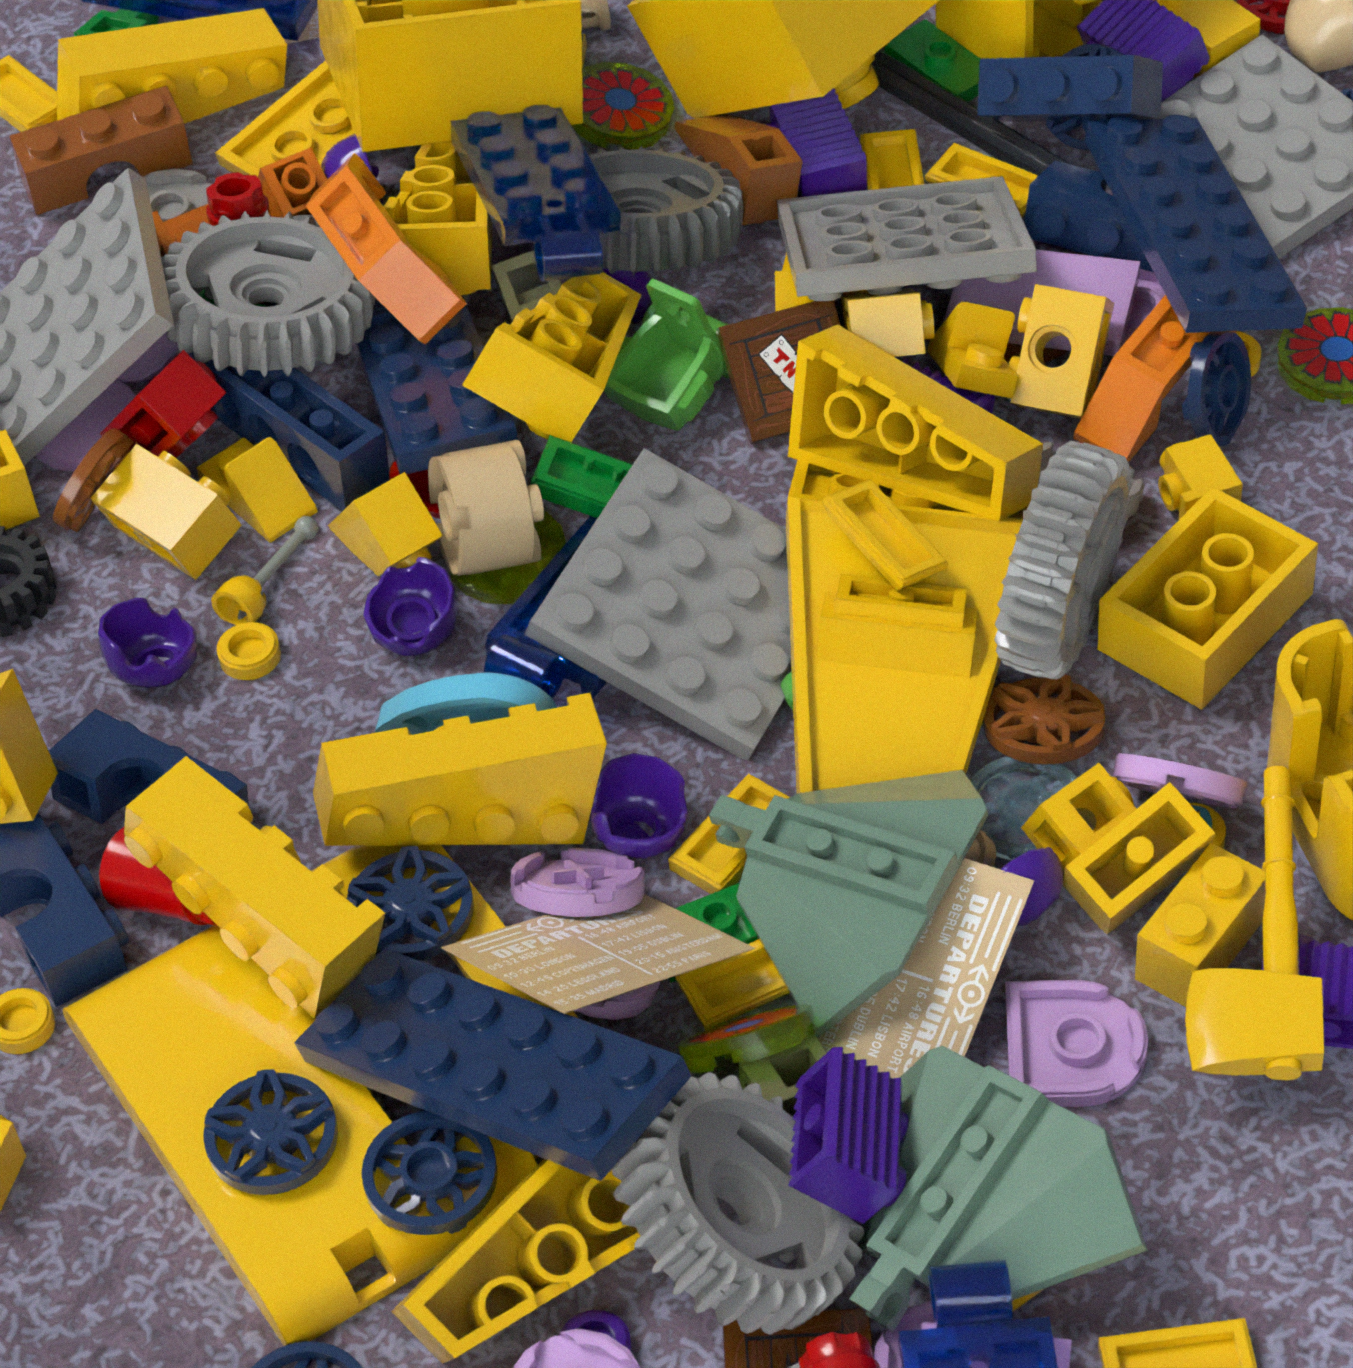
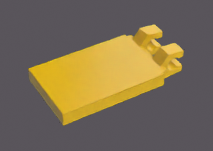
(300, 119)

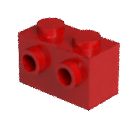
(171, 408)

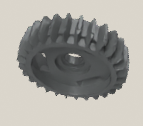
(670, 208)

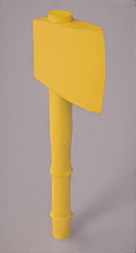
(1270, 1016)

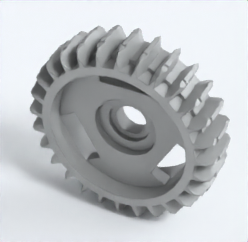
(259, 262)
(1063, 559)
(737, 1149)

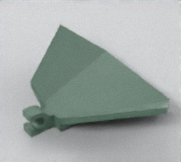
(849, 879)
(994, 1180)

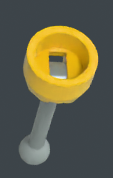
(246, 592)

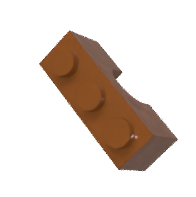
(64, 153)

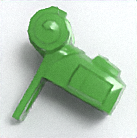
(669, 361)

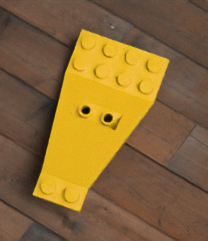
(884, 674)

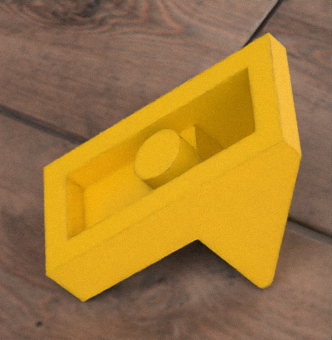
(972, 349)
(260, 486)

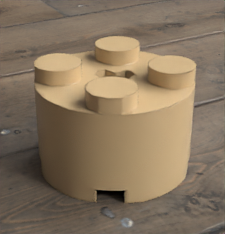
(485, 508)

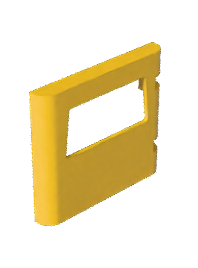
(206, 1020)

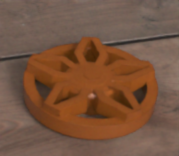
(101, 460)
(1044, 720)

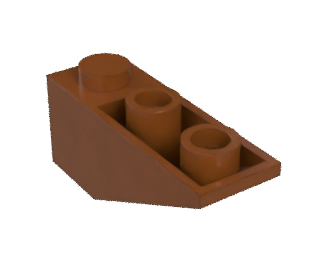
(753, 153)

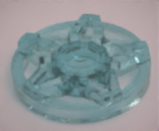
(1017, 799)

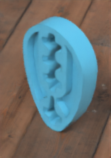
(476, 695)

